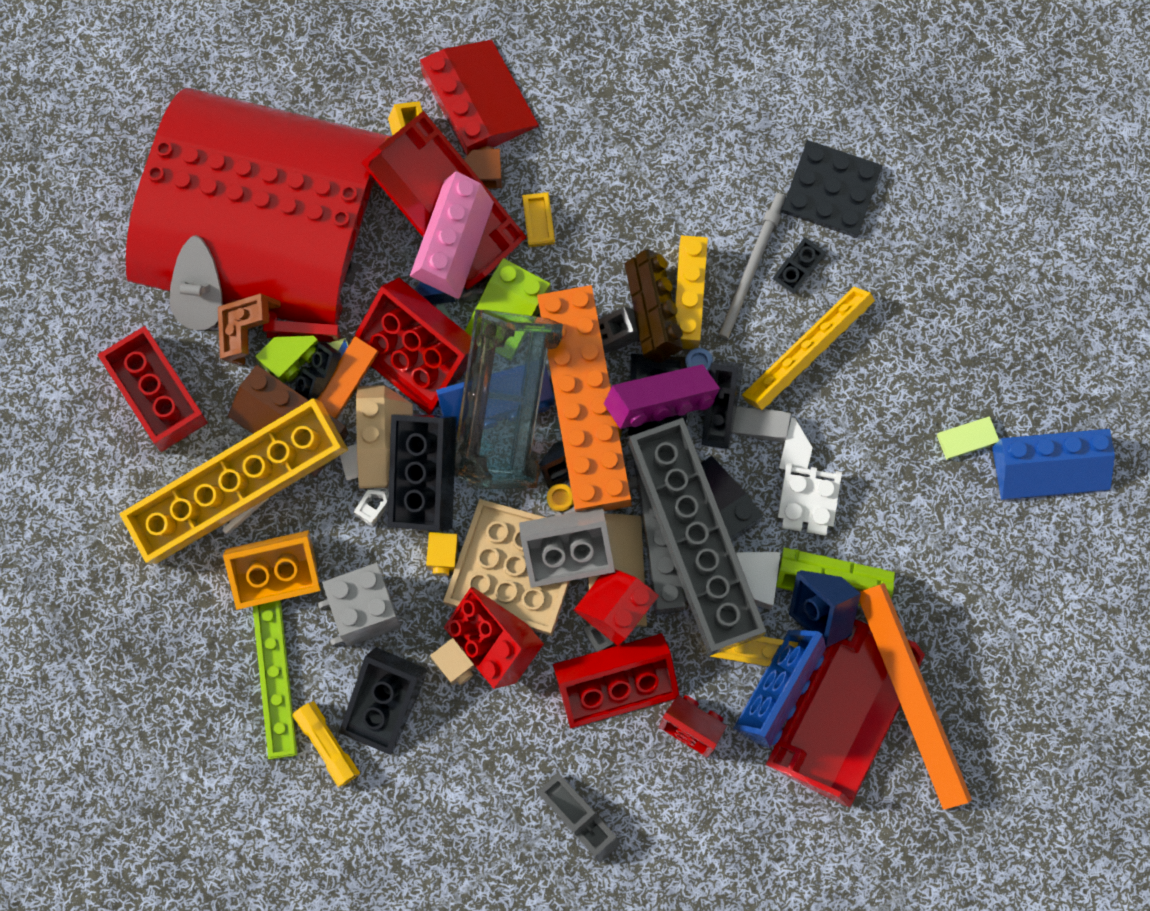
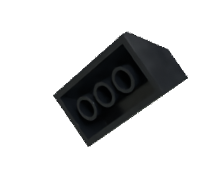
(422, 472)

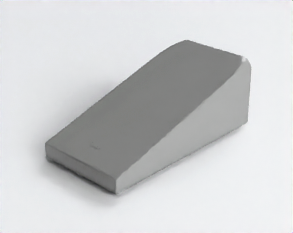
(762, 424)

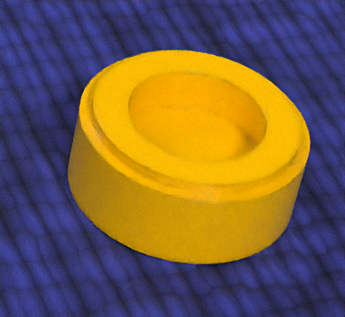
(560, 498)

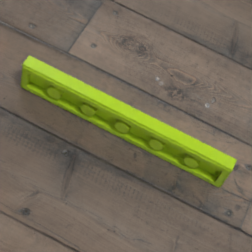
(275, 680)

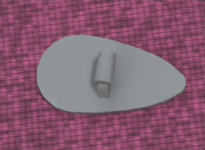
(195, 286)

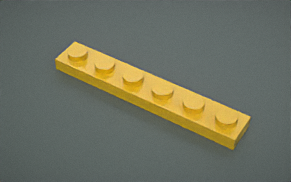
(808, 348)

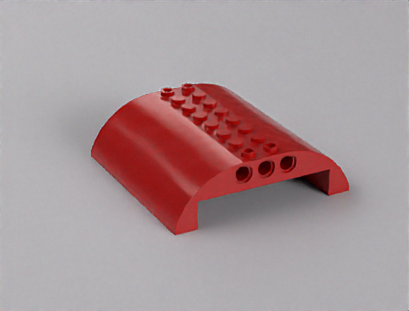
(265, 193)

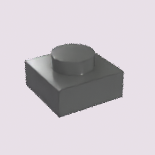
(597, 639)

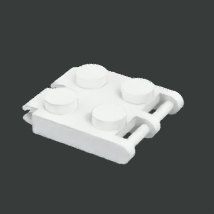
(808, 499)

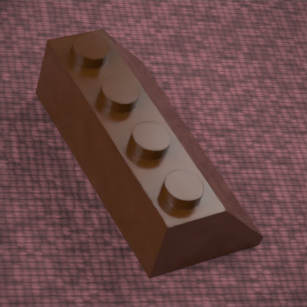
(264, 400)

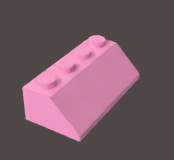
(453, 235)

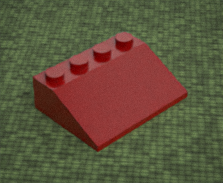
(477, 95)
(415, 343)

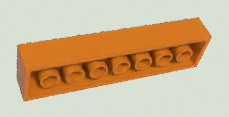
(580, 391)

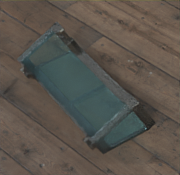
(503, 399)

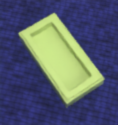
(968, 438)

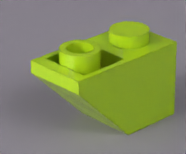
(286, 355)

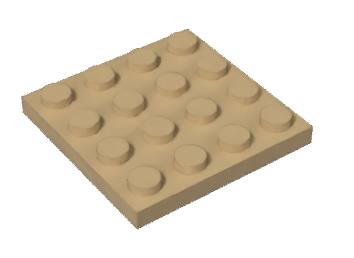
(496, 566)

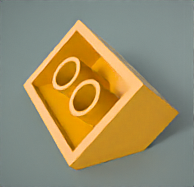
(272, 569)

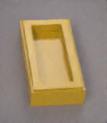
(538, 219)

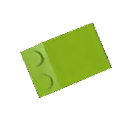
(511, 291)

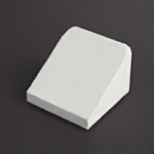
(349, 462)

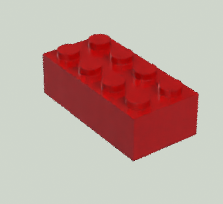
(152, 389)

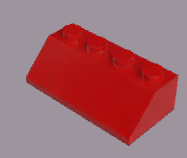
(616, 680)

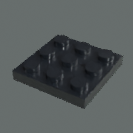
(831, 189)

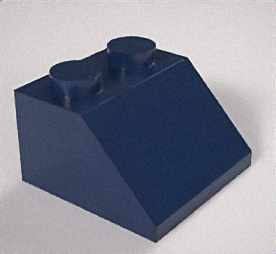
(824, 605)

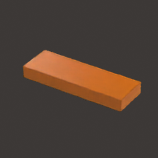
(347, 376)

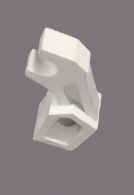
(368, 513)

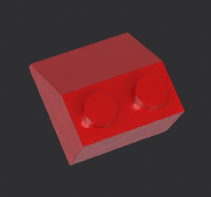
(616, 604)

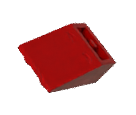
(493, 638)

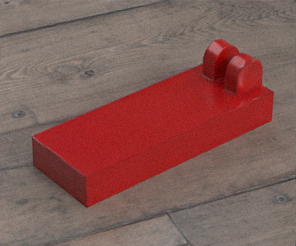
(321, 332)

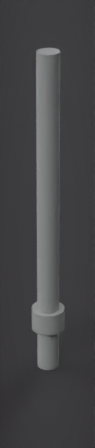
(770, 221)

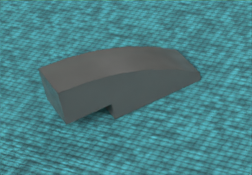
(579, 818)

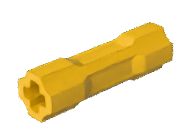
(337, 761)

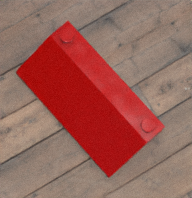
(412, 172)
(840, 719)

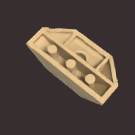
(373, 430)

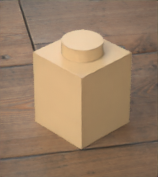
(453, 663)

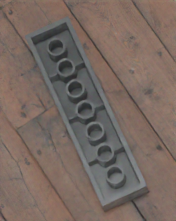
(696, 537)

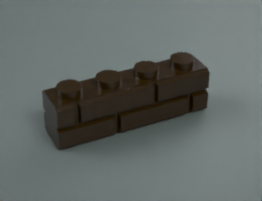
(653, 306)

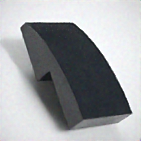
(799, 265)
(315, 378)

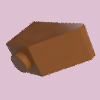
(486, 165)

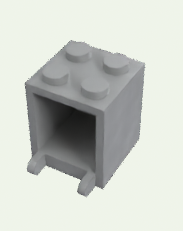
(360, 605)

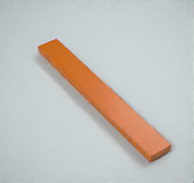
(914, 697)

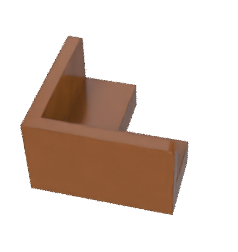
(236, 319)

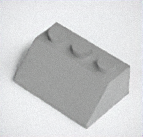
(566, 547)

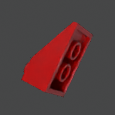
(692, 725)

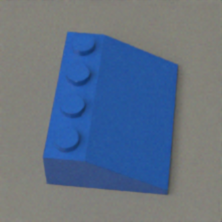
(781, 686)

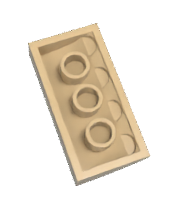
(626, 548)

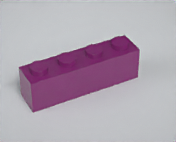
(661, 396)

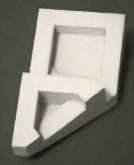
(797, 447)

